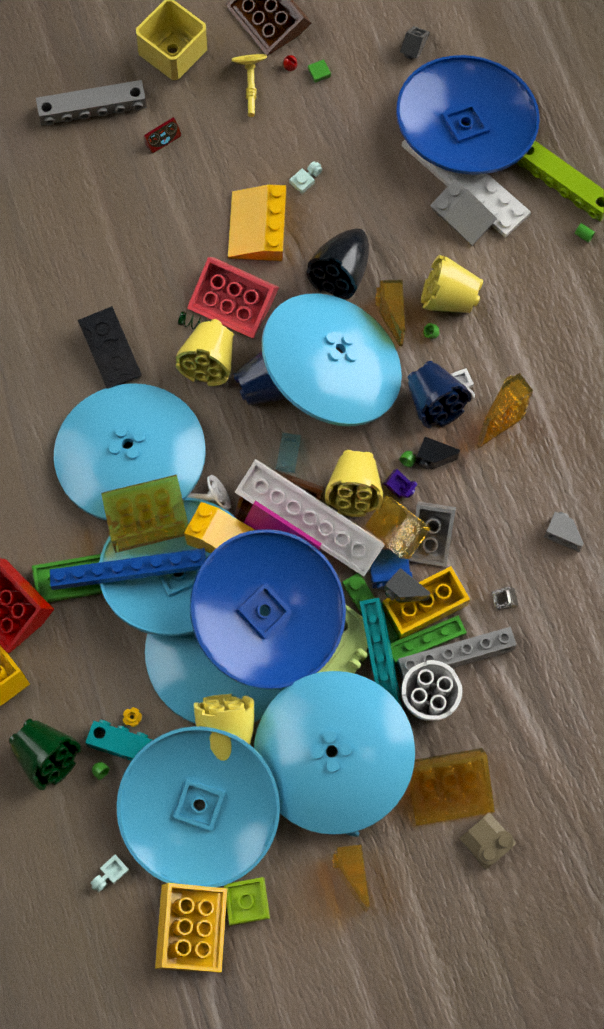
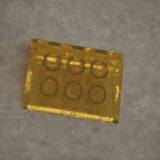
(506, 409)
(145, 513)
(451, 787)

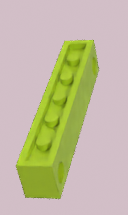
(565, 180)

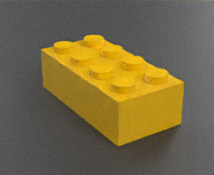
(445, 598)

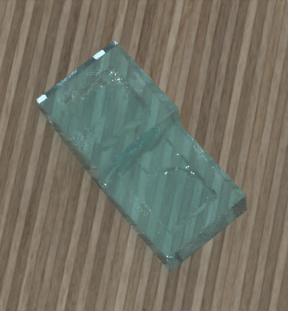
(288, 452)

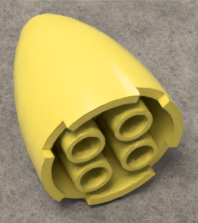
(226, 714)

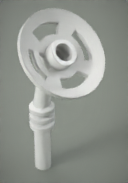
(216, 493)

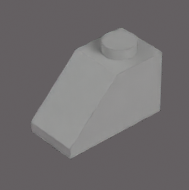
(564, 531)

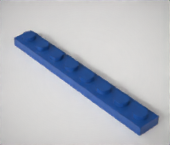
(127, 569)

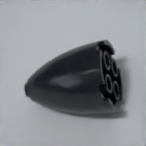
(340, 264)

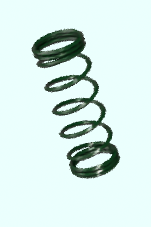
(182, 318)

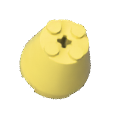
(450, 287)
(207, 354)
(355, 485)

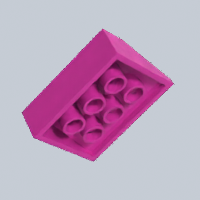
(263, 518)

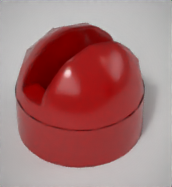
(288, 65)

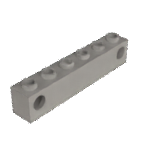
(91, 102)
(463, 651)

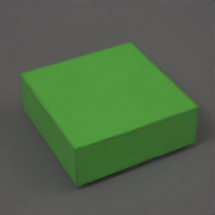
(319, 71)

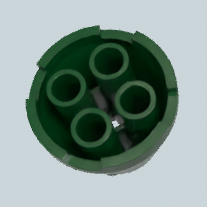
(44, 753)

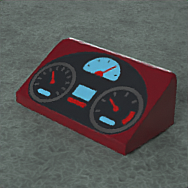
(162, 135)

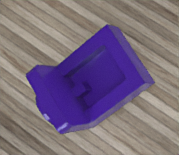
(400, 485)

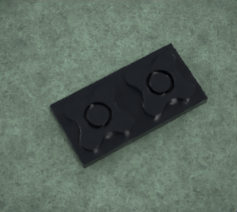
(109, 347)

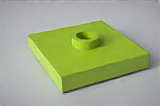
(247, 901)

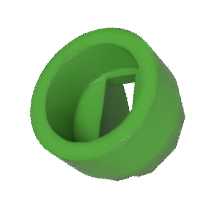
(431, 328)
(407, 458)
(100, 770)

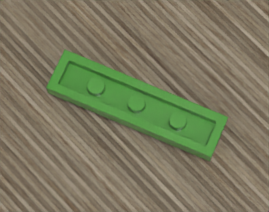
(358, 592)
(428, 638)

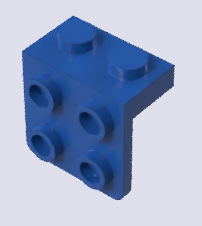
(386, 566)

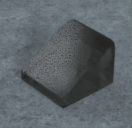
(505, 598)

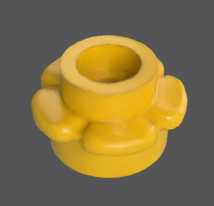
(137, 717)

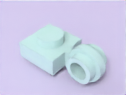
(303, 180)
(113, 870)

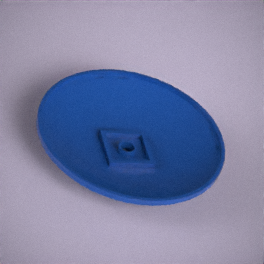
(471, 91)
(302, 603)

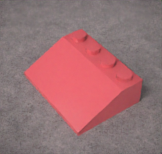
(232, 297)

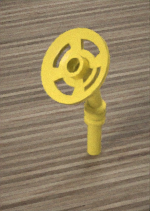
(249, 62)

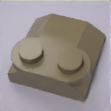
(487, 841)

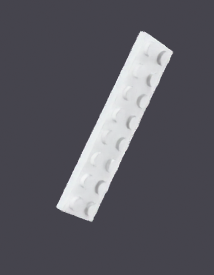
(491, 194)
(336, 533)

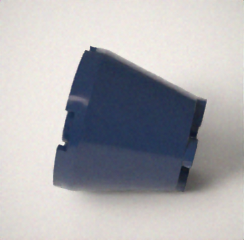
(256, 382)
(437, 395)

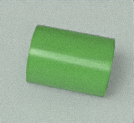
(584, 232)

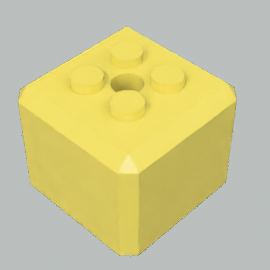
(169, 28)

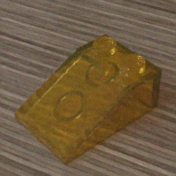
(391, 307)
(397, 528)
(352, 871)

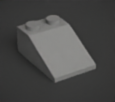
(463, 212)
(436, 543)

